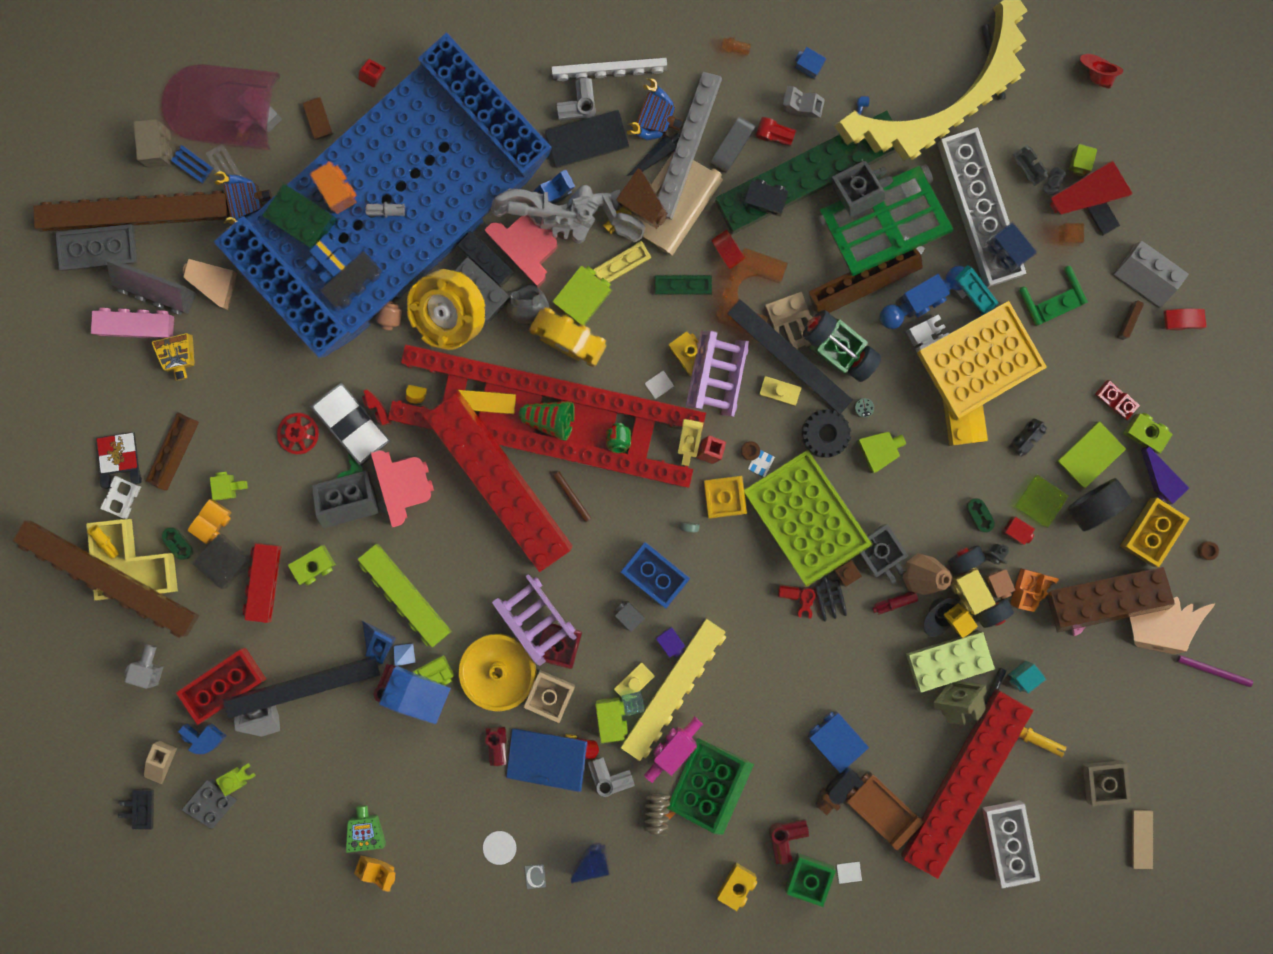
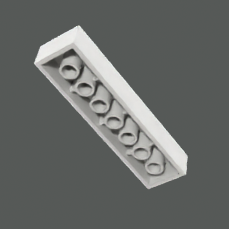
(977, 200)

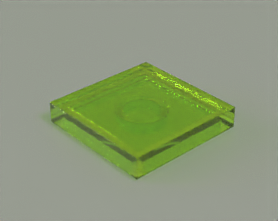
(1042, 501)

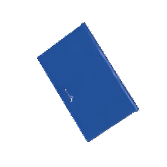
(544, 756)

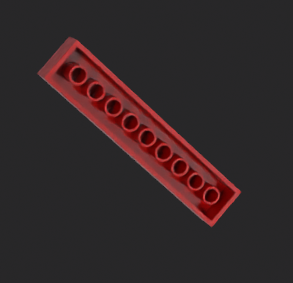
(498, 481)
(966, 783)

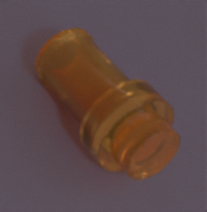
(733, 45)

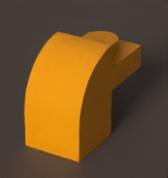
(376, 872)

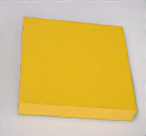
(725, 497)

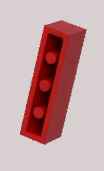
(262, 583)

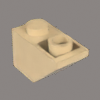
(159, 761)

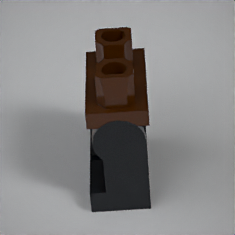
(838, 789)

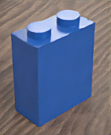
(837, 741)

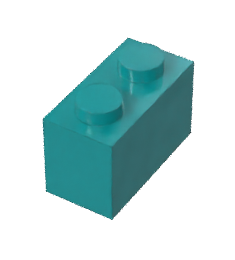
(1026, 677)

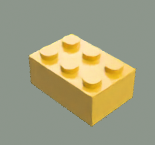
(1154, 532)

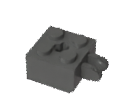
(860, 188)
(892, 553)

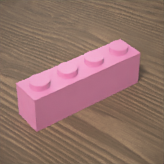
(132, 324)

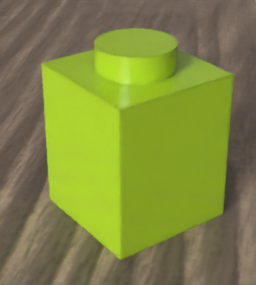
(1082, 160)

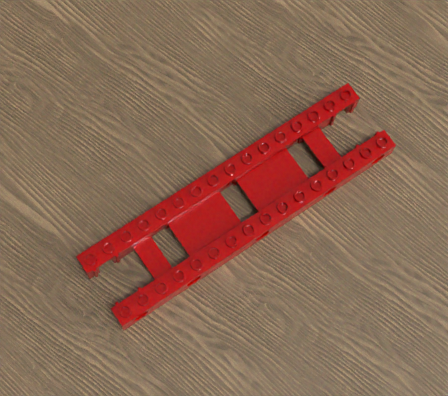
(594, 414)

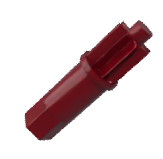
(895, 602)

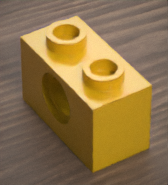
(737, 875)

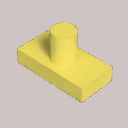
(780, 391)
(635, 680)

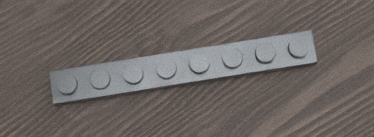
(689, 142)

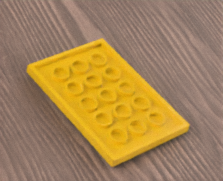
(981, 360)

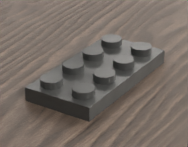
(94, 246)

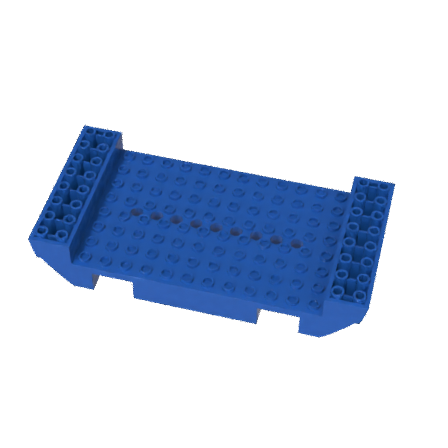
(435, 104)

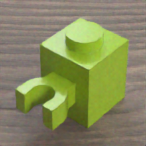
(224, 487)
(234, 779)

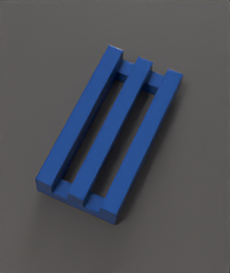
(179, 155)

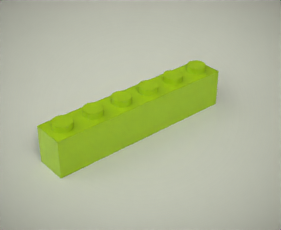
(404, 595)

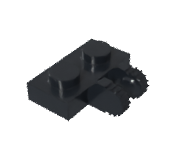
(142, 809)

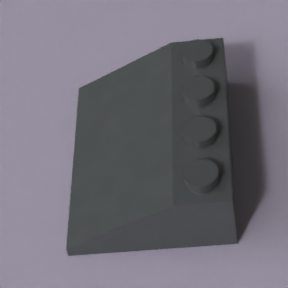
(150, 287)

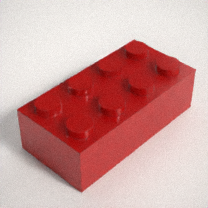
(227, 679)

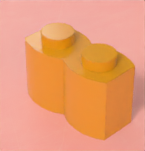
(210, 521)

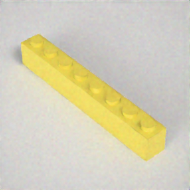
(673, 689)

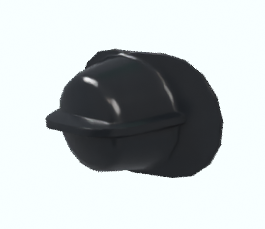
(935, 621)

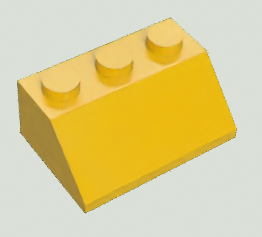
(967, 429)

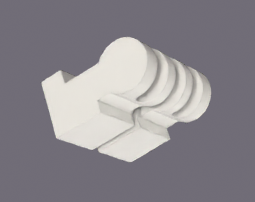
(923, 332)

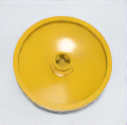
(497, 672)

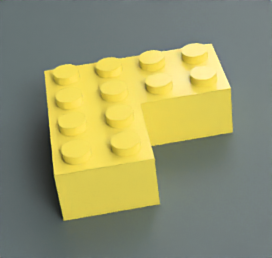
(152, 570)

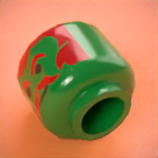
(618, 438)

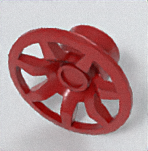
(297, 433)

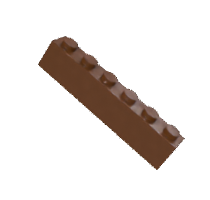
(851, 288)

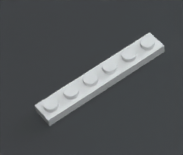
(618, 68)

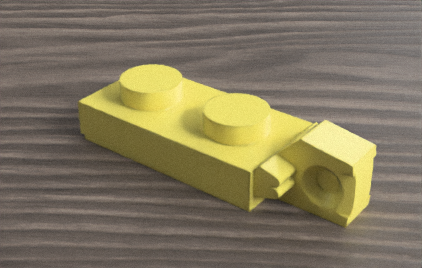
(690, 440)

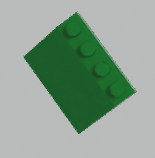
(710, 786)

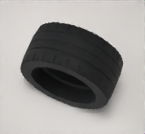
(1099, 504)

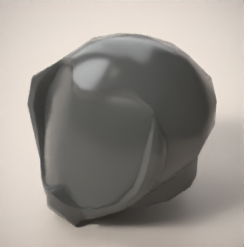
(526, 304)

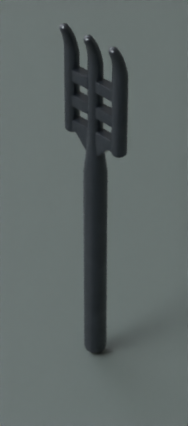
(826, 584)

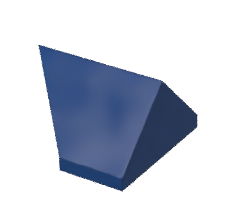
(377, 642)

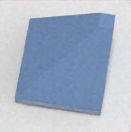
(404, 654)

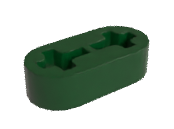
(977, 517)
(181, 540)

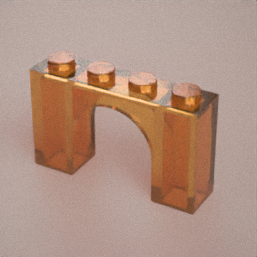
(753, 265)

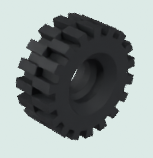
(811, 433)

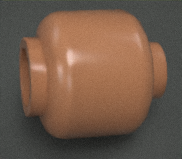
(389, 316)

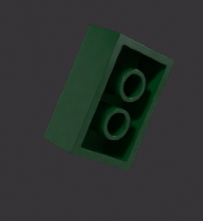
(299, 216)

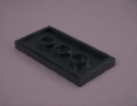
(587, 138)

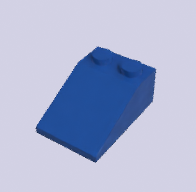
(414, 695)

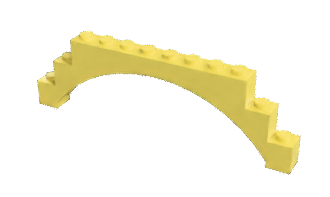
(913, 135)

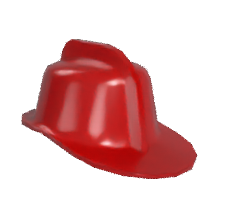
(1100, 70)

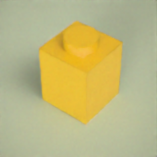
(960, 620)

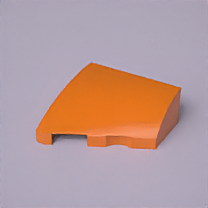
(1031, 589)

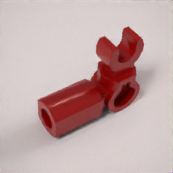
(806, 597)

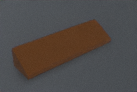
(172, 451)

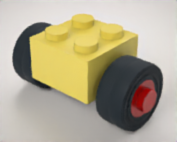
(973, 591)

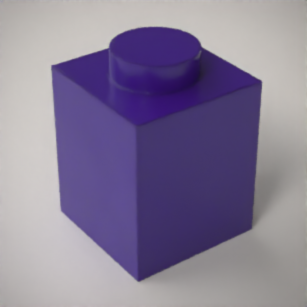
(671, 642)

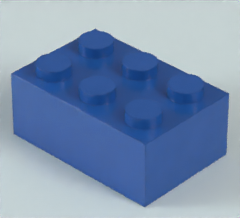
(655, 575)

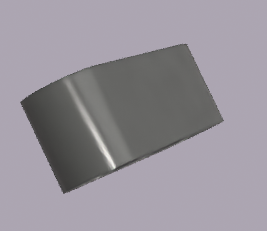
(733, 144)

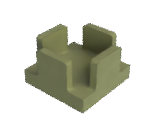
(960, 699)

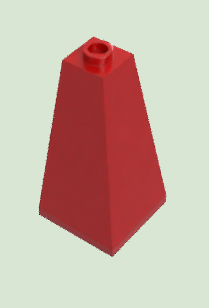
(1095, 189)

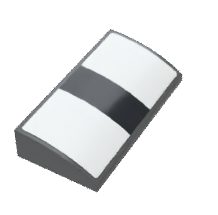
(350, 423)

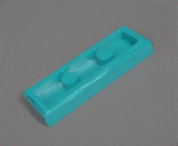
(976, 290)

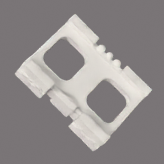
(125, 499)

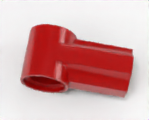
(771, 131)

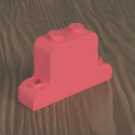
(525, 245)
(401, 484)

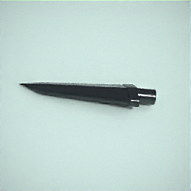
(660, 151)

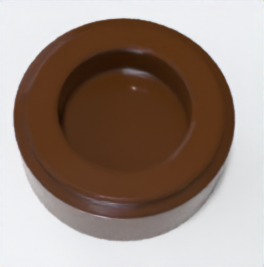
(750, 451)
(1208, 550)

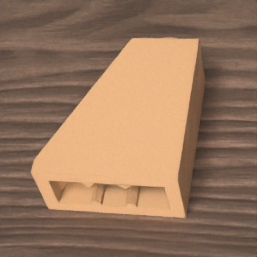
(211, 280)

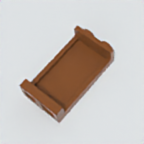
(883, 811)

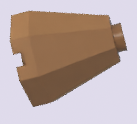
(926, 575)

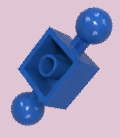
(920, 298)

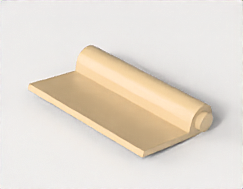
(696, 194)

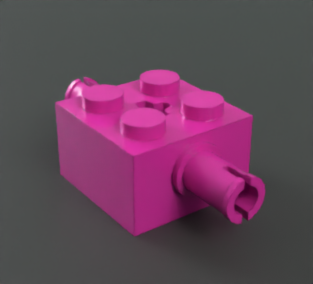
(674, 750)

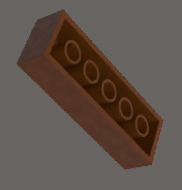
(1110, 599)

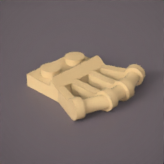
(789, 310)

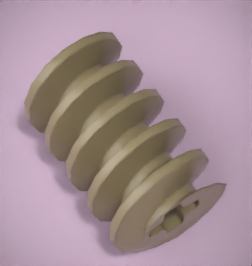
(657, 813)

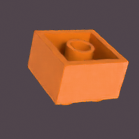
(333, 187)

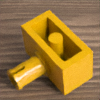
(685, 350)

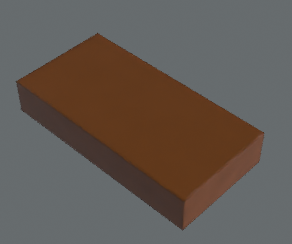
(317, 118)
(1130, 320)

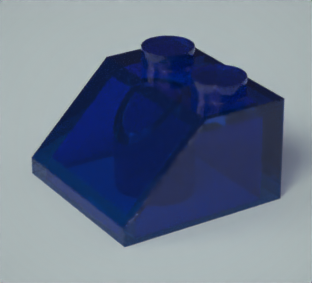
(592, 864)

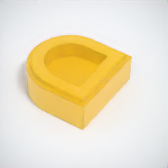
(415, 394)

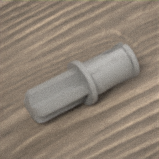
(385, 209)

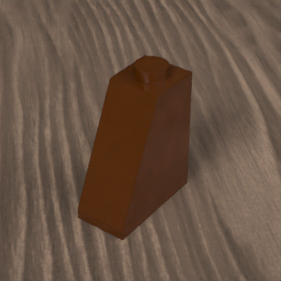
(642, 200)

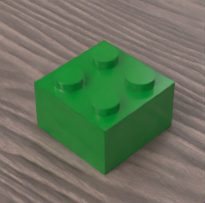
(810, 880)

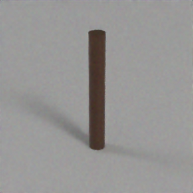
(571, 495)

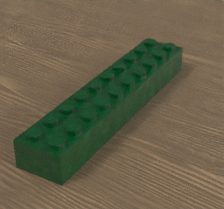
(800, 176)

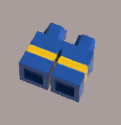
(330, 256)

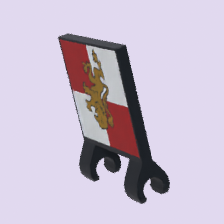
(118, 455)

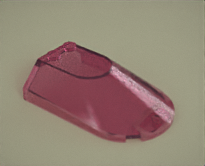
(220, 105)

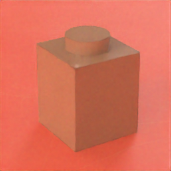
(1000, 584)

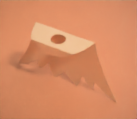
(1168, 629)

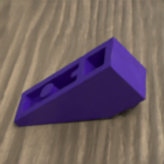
(1163, 478)

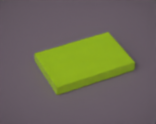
(1091, 455)

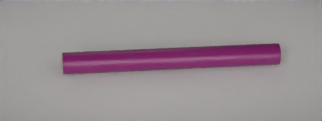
(1215, 671)

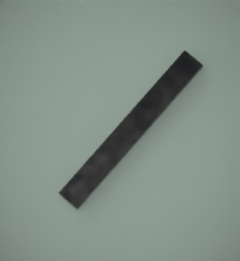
(789, 356)
(301, 687)

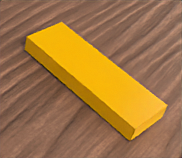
(490, 401)

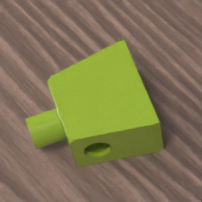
(880, 449)

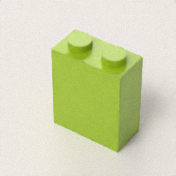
(583, 295)

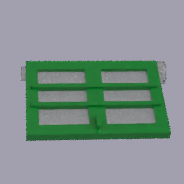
(891, 228)

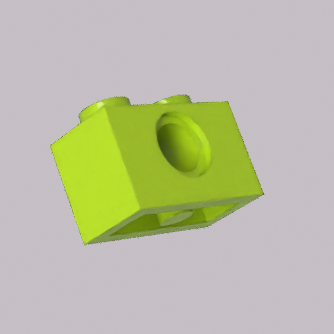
(1137, 428)
(301, 569)

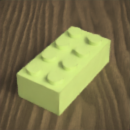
(950, 661)

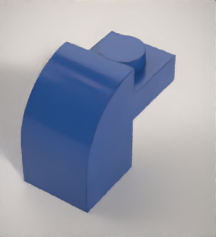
(557, 188)
(203, 742)

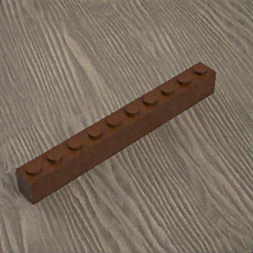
(131, 211)
(105, 578)

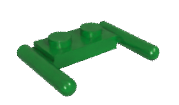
(1057, 305)

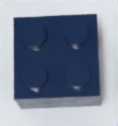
(1011, 247)

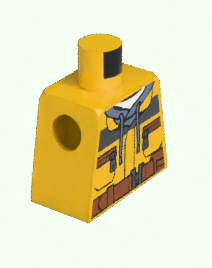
(175, 354)

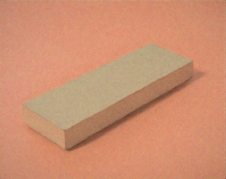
(1142, 839)

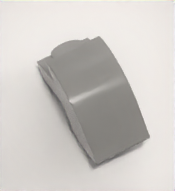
(803, 103)

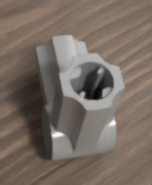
(585, 96)
(617, 782)

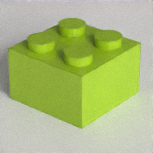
(610, 719)

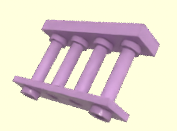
(701, 370)
(515, 622)

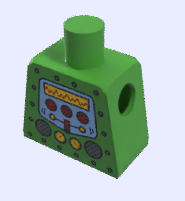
(364, 831)

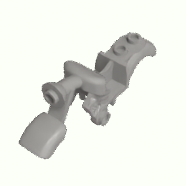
(571, 216)

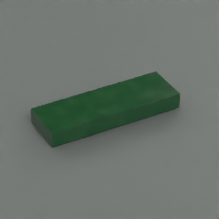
(683, 284)

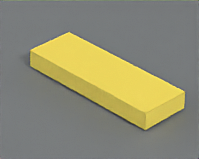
(623, 262)

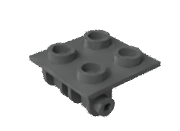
(209, 804)

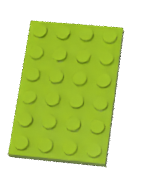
(807, 518)

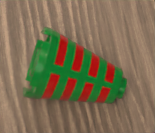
(550, 417)

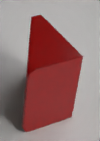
(371, 73)

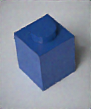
(809, 62)

